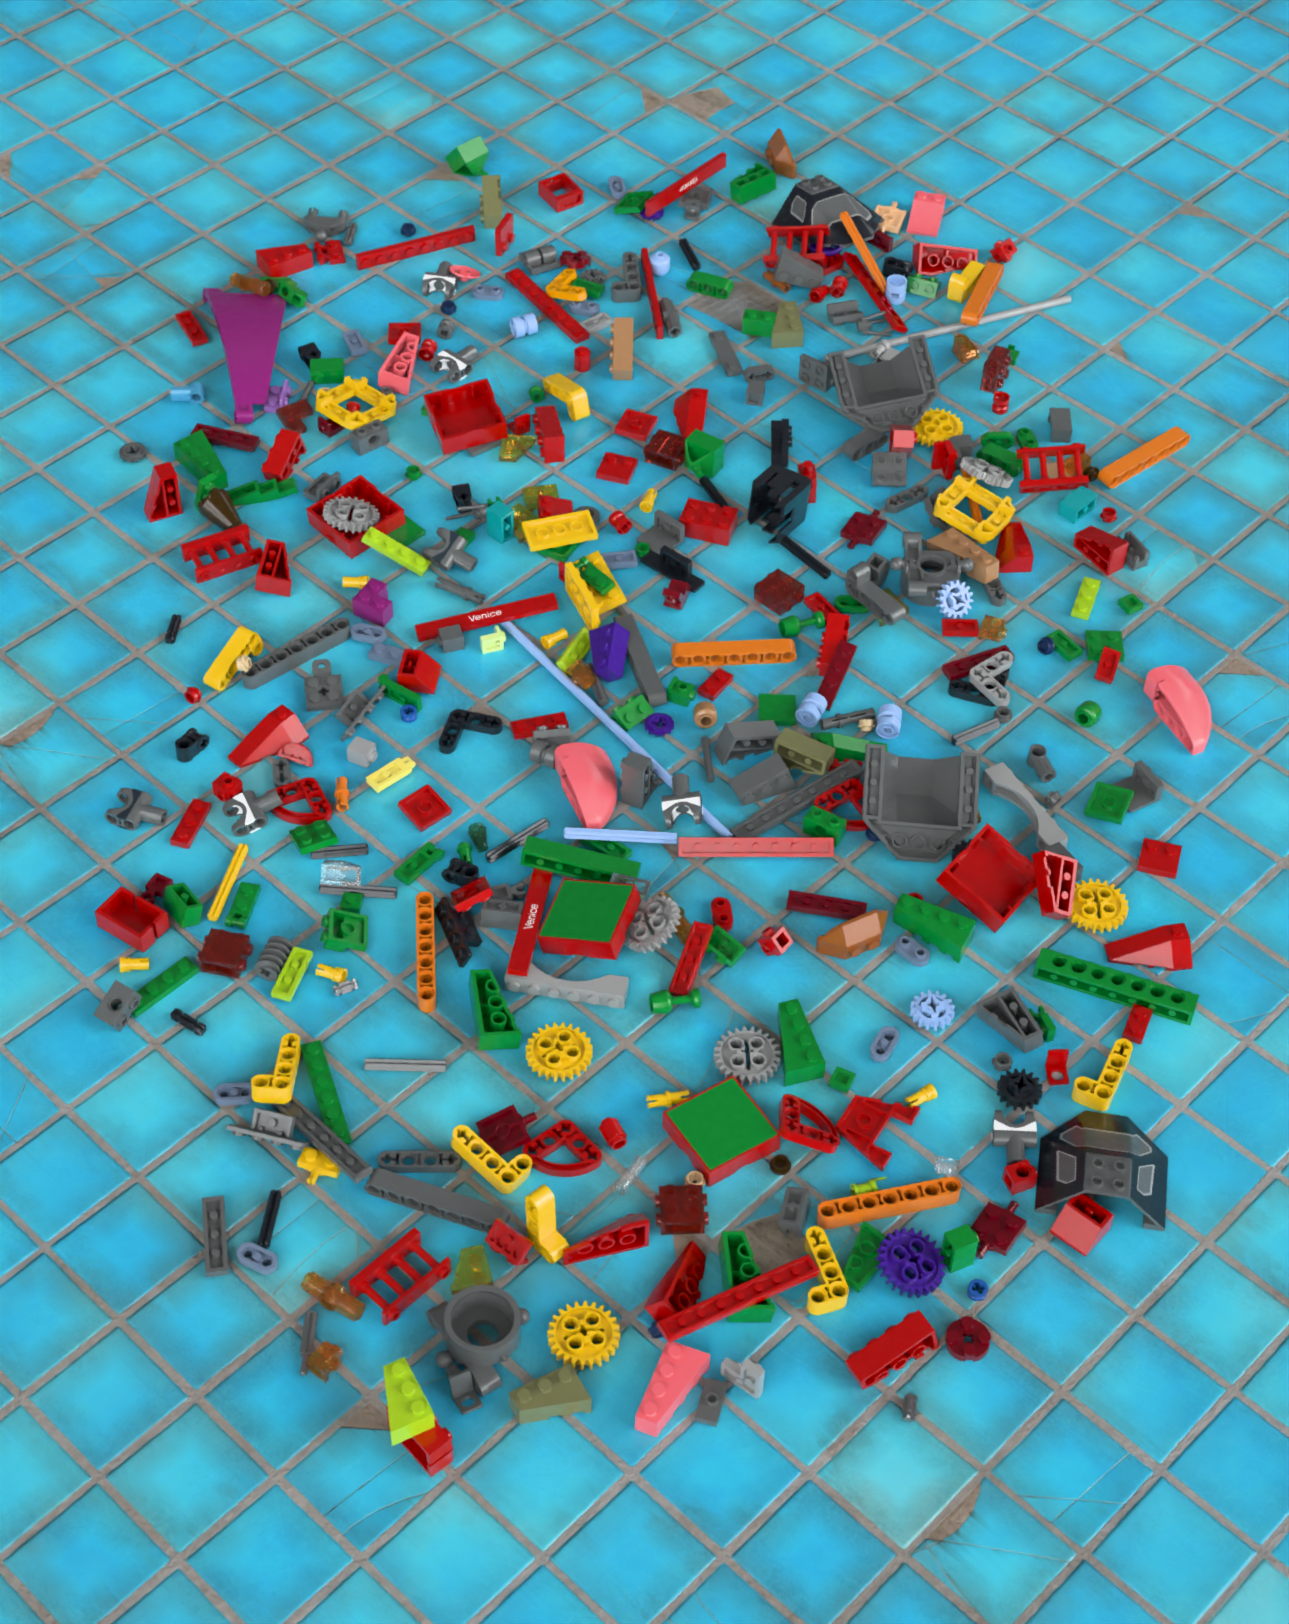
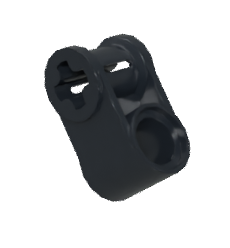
(896, 266)
(309, 352)
(462, 496)
(190, 745)
(460, 872)

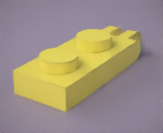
(390, 773)

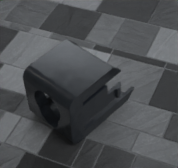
(767, 495)

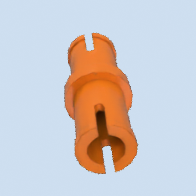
(342, 794)

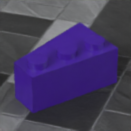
(609, 650)

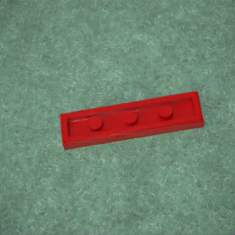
(690, 959)

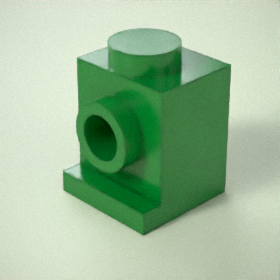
(680, 692)

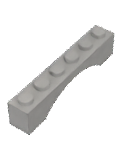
(1004, 784)
(605, 991)

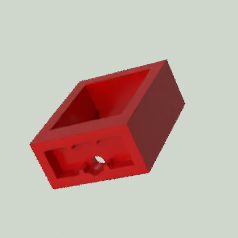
(562, 202)

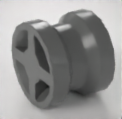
(446, 329)

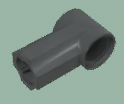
(1040, 763)

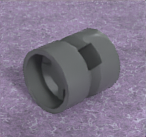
(542, 752)

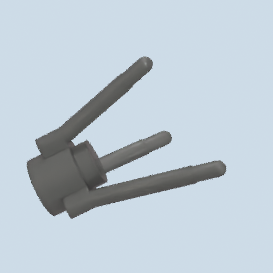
(864, 324)
(479, 513)

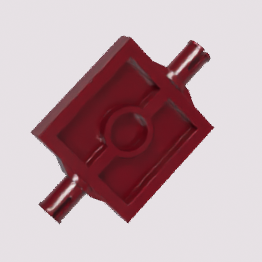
(863, 529)
(505, 1130)
(998, 1228)

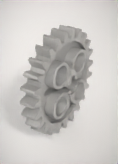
(978, 467)
(338, 513)
(663, 918)
(732, 1061)

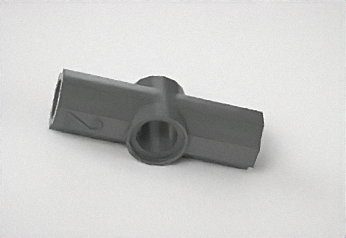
(670, 317)

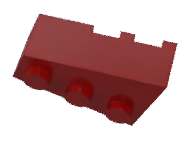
(283, 455)
(163, 494)

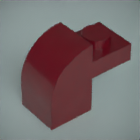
(676, 594)

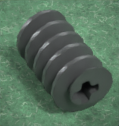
(273, 958)

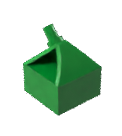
(469, 158)
(703, 454)

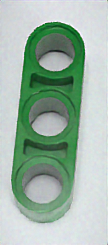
(710, 285)
(1001, 458)

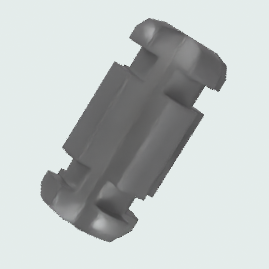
(345, 987)
(909, 1407)

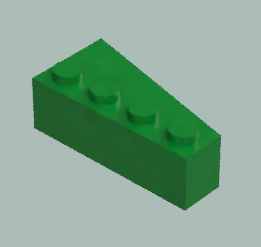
(199, 458)
(935, 925)
(492, 1020)
(799, 1048)
(738, 1267)

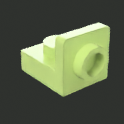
(493, 642)

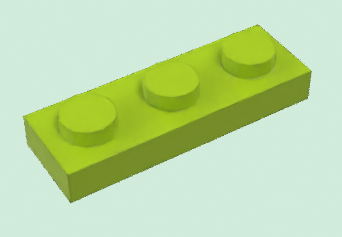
(1085, 598)
(575, 650)
(292, 974)

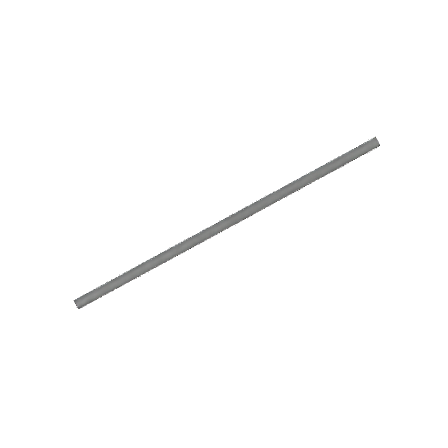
(958, 326)

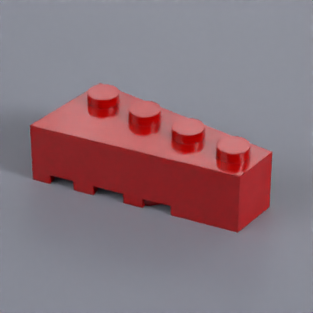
(549, 434)
(892, 1349)

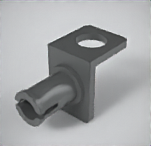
(462, 1388)

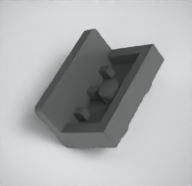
(844, 312)
(322, 486)
(558, 736)

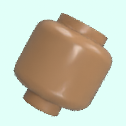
(705, 715)

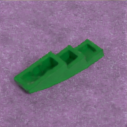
(266, 491)

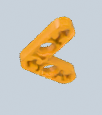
(561, 288)

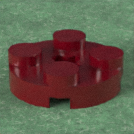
(575, 260)
(967, 1328)

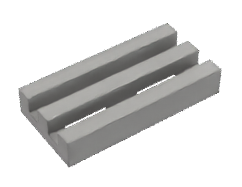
(597, 323)

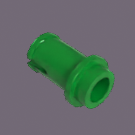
(464, 851)

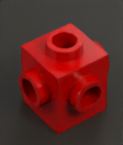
(1003, 250)
(227, 787)
(774, 940)

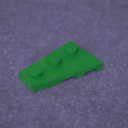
(862, 1263)

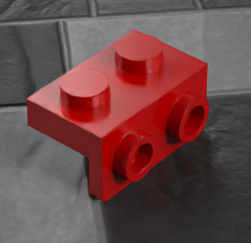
(944, 458)

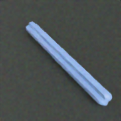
(620, 835)

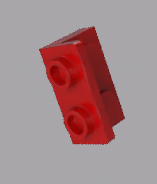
(509, 1242)

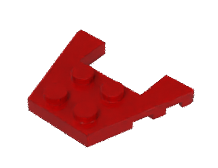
(865, 1121)

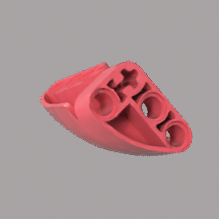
(1180, 705)
(587, 782)

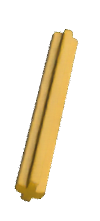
(227, 882)

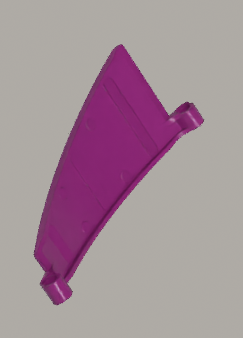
(250, 338)

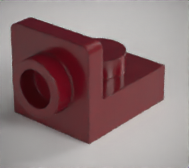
(329, 427)

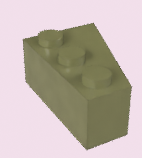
(491, 201)
(787, 327)
(803, 752)
(550, 1396)

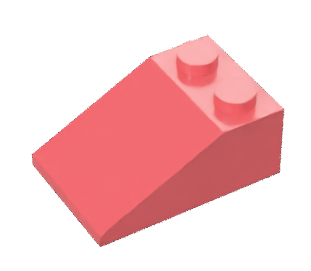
(926, 213)

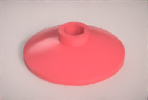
(464, 272)

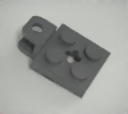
(695, 201)
(323, 681)

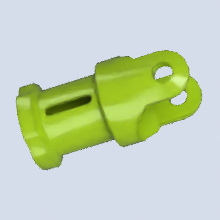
(869, 1186)

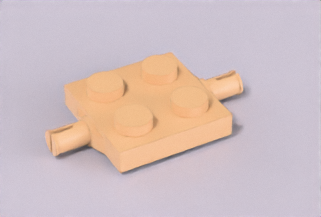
(892, 217)

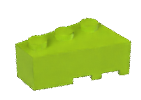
(406, 1403)

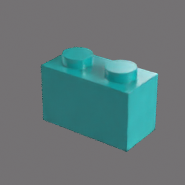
(1077, 504)
(500, 522)

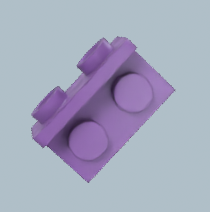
(277, 397)

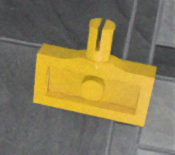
(317, 1164)

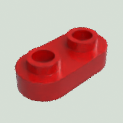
(722, 911)

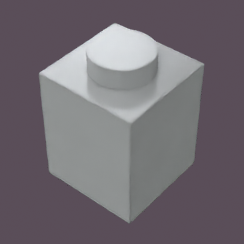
(362, 752)

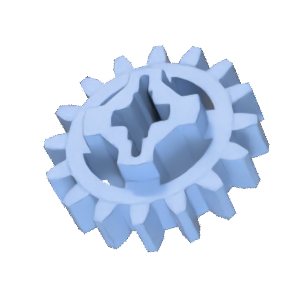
(960, 595)
(932, 1010)

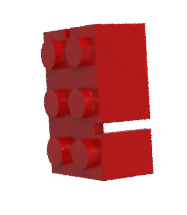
(709, 521)
(133, 926)
(430, 1448)

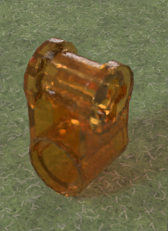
(964, 349)

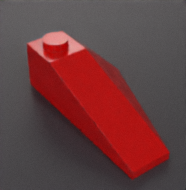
(939, 259)
(1014, 550)
(268, 737)
(1161, 947)
(617, 1237)
(679, 1285)

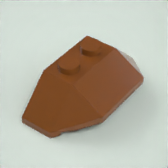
(780, 155)
(854, 935)

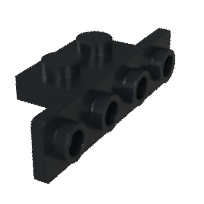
(780, 442)
(673, 566)
(458, 930)

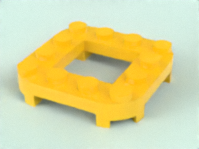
(328, 402)
(987, 529)

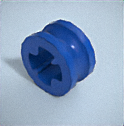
(412, 710)
(981, 1285)

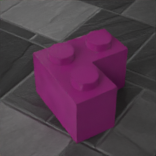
(373, 603)

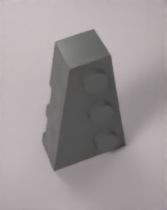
(796, 269)
(745, 738)
(637, 779)
(762, 781)
(1011, 1019)

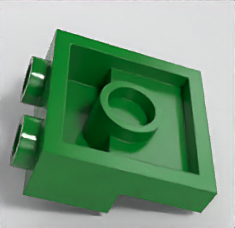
(344, 930)

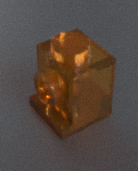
(1069, 464)
(992, 629)
(581, 674)
(324, 1360)

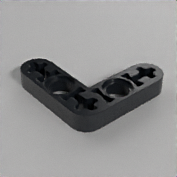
(980, 698)
(462, 723)

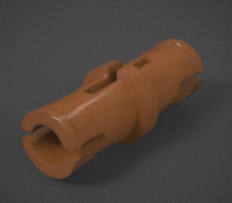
(780, 285)

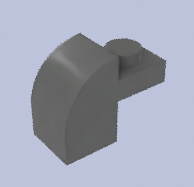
(963, 445)
(879, 568)

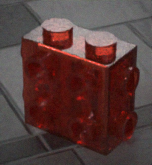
(996, 369)
(665, 450)
(779, 592)
(225, 953)
(681, 1209)

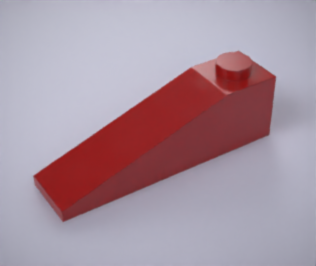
(691, 410)

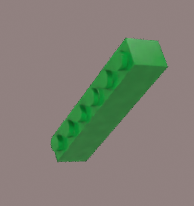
(575, 861)

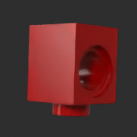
(1012, 1177)

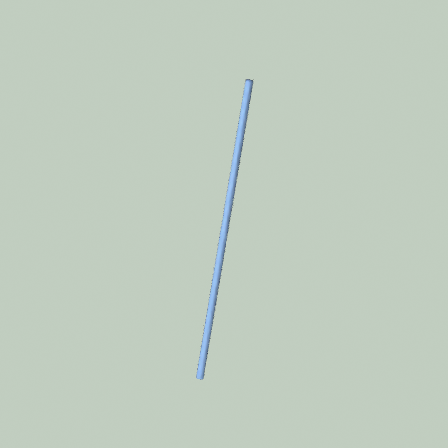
(604, 717)

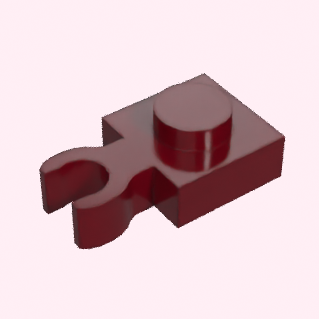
(156, 887)

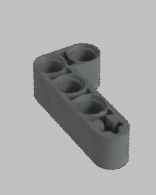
(629, 289)
(871, 596)

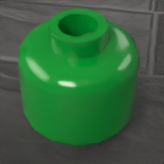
(1088, 714)

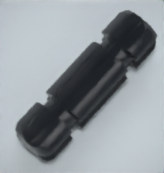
(173, 629)
(188, 1022)

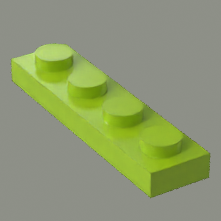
(396, 551)

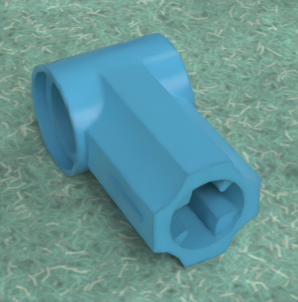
(192, 393)

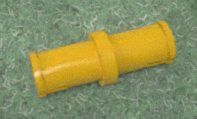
(666, 1099)

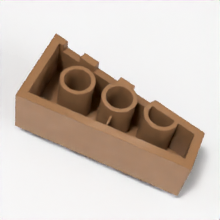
(622, 348)
(951, 540)

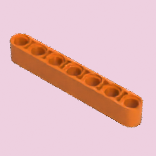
(982, 294)
(1143, 457)
(733, 652)
(425, 952)
(880, 1209)

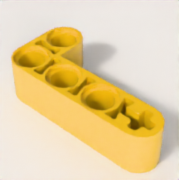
(963, 284)
(569, 393)
(225, 665)
(280, 1086)
(1100, 1093)
(466, 1141)
(542, 1224)
(827, 1267)

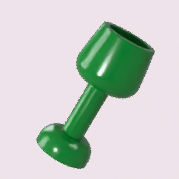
(792, 626)
(662, 1002)

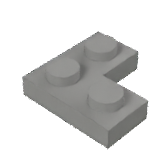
(747, 1376)

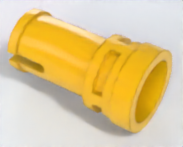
(647, 502)
(356, 582)
(550, 640)
(128, 964)
(336, 974)
(925, 1094)

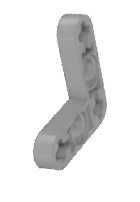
(987, 677)

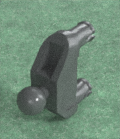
(325, 226)

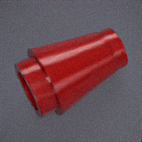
(819, 293)

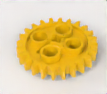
(937, 426)
(1108, 901)
(557, 1058)
(588, 1352)

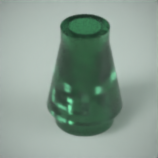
(478, 835)

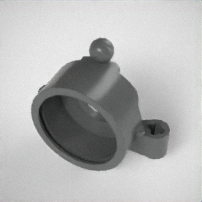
(919, 584)
(471, 1308)

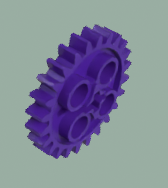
(910, 1262)

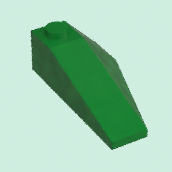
(846, 746)

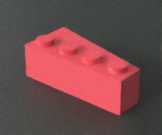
(400, 364)
(671, 1382)

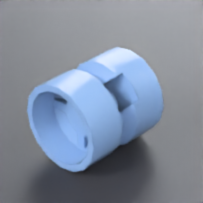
(896, 289)
(523, 325)
(811, 709)
(889, 721)

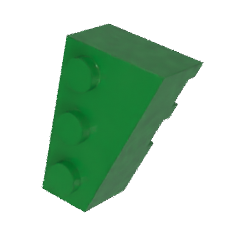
(752, 184)

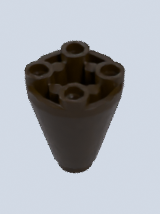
(219, 509)

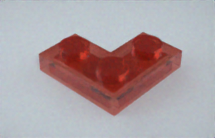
(292, 415)

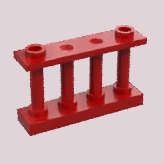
(795, 231)
(1048, 484)
(216, 542)
(385, 1262)

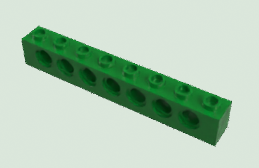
(1115, 985)

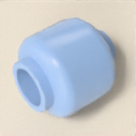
(660, 263)

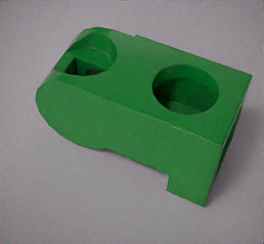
(294, 294)

